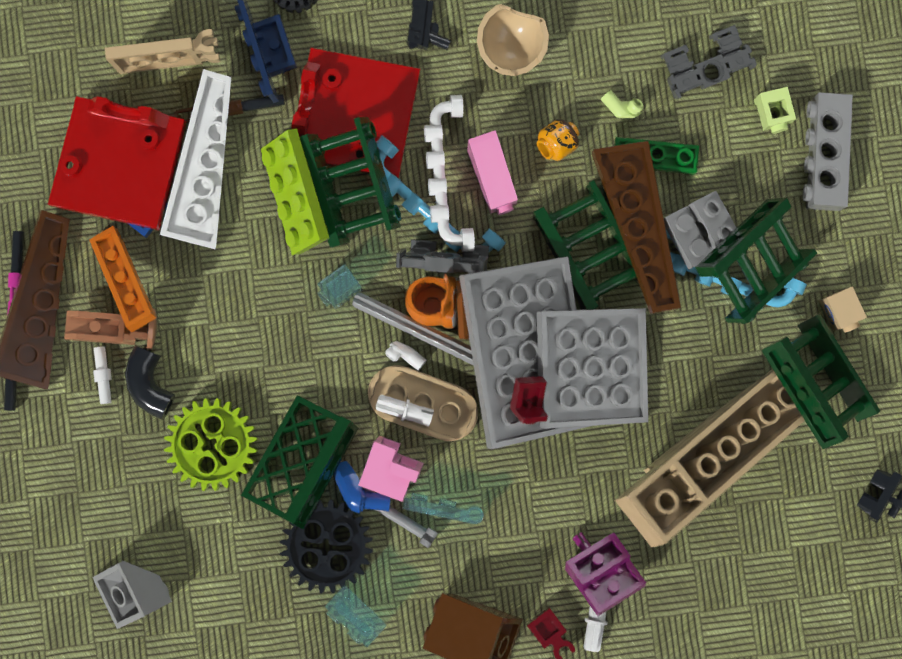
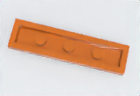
(122, 279)

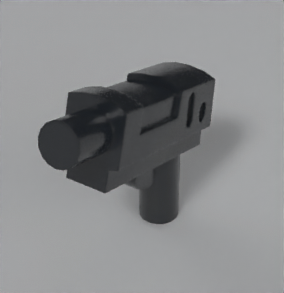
(422, 30)

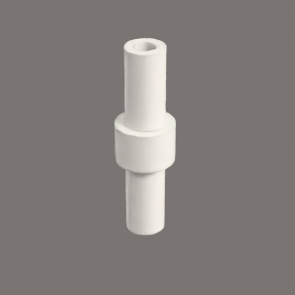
(102, 375)

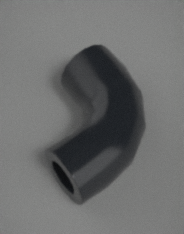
(142, 386)

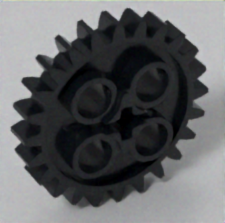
(324, 572)

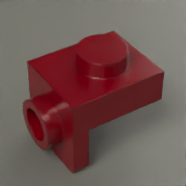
(528, 399)

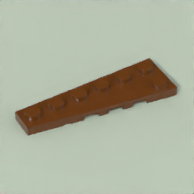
(636, 205)
(32, 315)

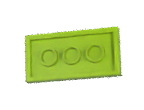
(294, 192)

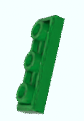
(673, 156)

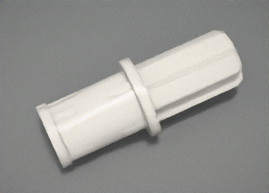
(404, 410)
(594, 631)

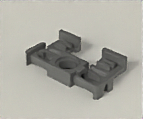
(686, 78)
(424, 256)

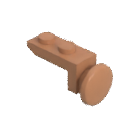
(106, 329)

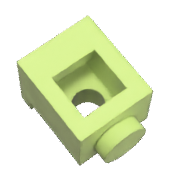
(779, 101)

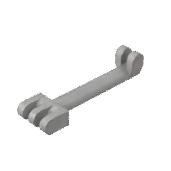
(427, 535)

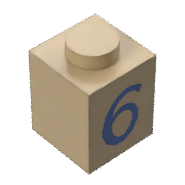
(843, 310)

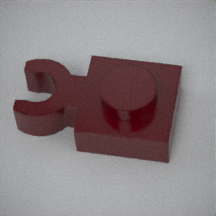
(548, 631)

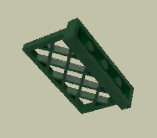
(316, 477)

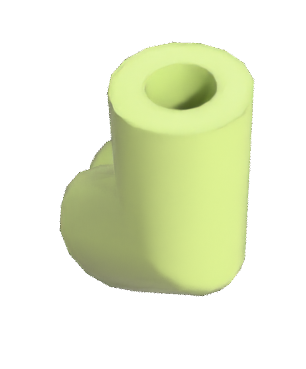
(622, 109)

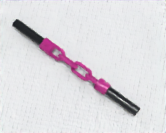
(13, 277)

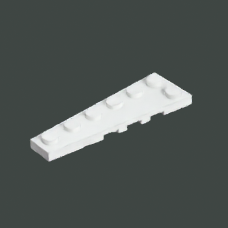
(196, 190)

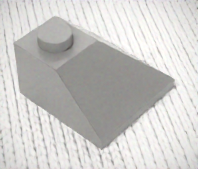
(131, 592)

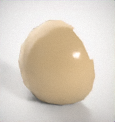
(512, 40)

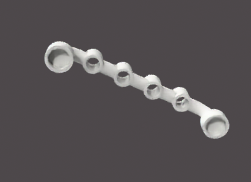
(438, 185)

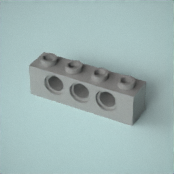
(839, 111)

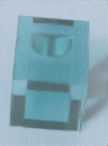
(338, 287)

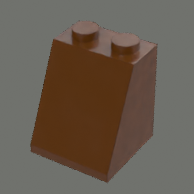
(470, 630)

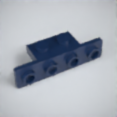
(270, 47)

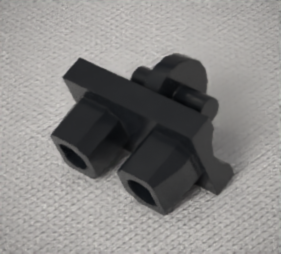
(875, 507)

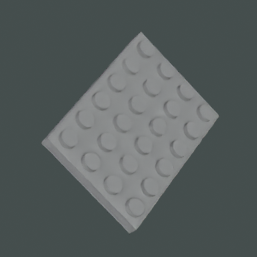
(503, 338)

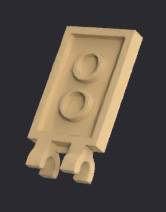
(164, 53)

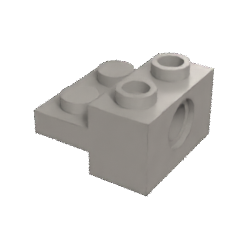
(699, 228)

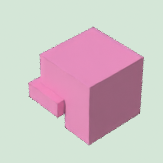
(388, 470)

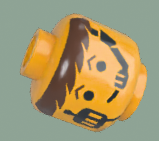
(558, 139)

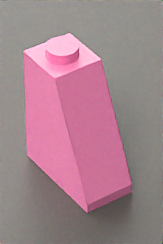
(492, 172)

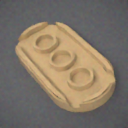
(453, 405)

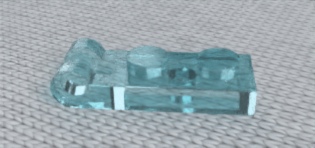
(445, 508)

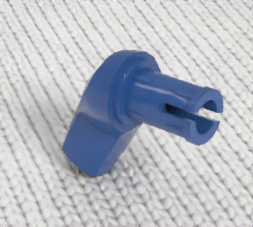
(355, 495)

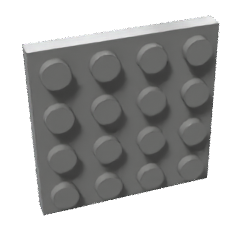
(593, 366)

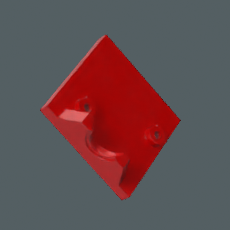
(360, 89)
(113, 165)

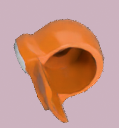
(433, 301)

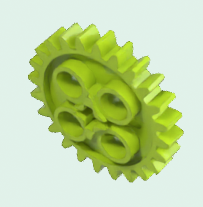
(190, 460)

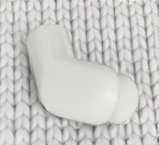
(407, 353)

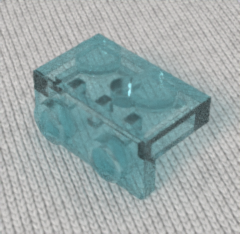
(355, 616)

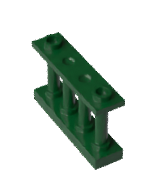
(323, 176)
(562, 246)
(736, 247)
(804, 390)

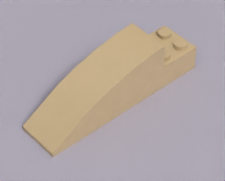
(710, 460)

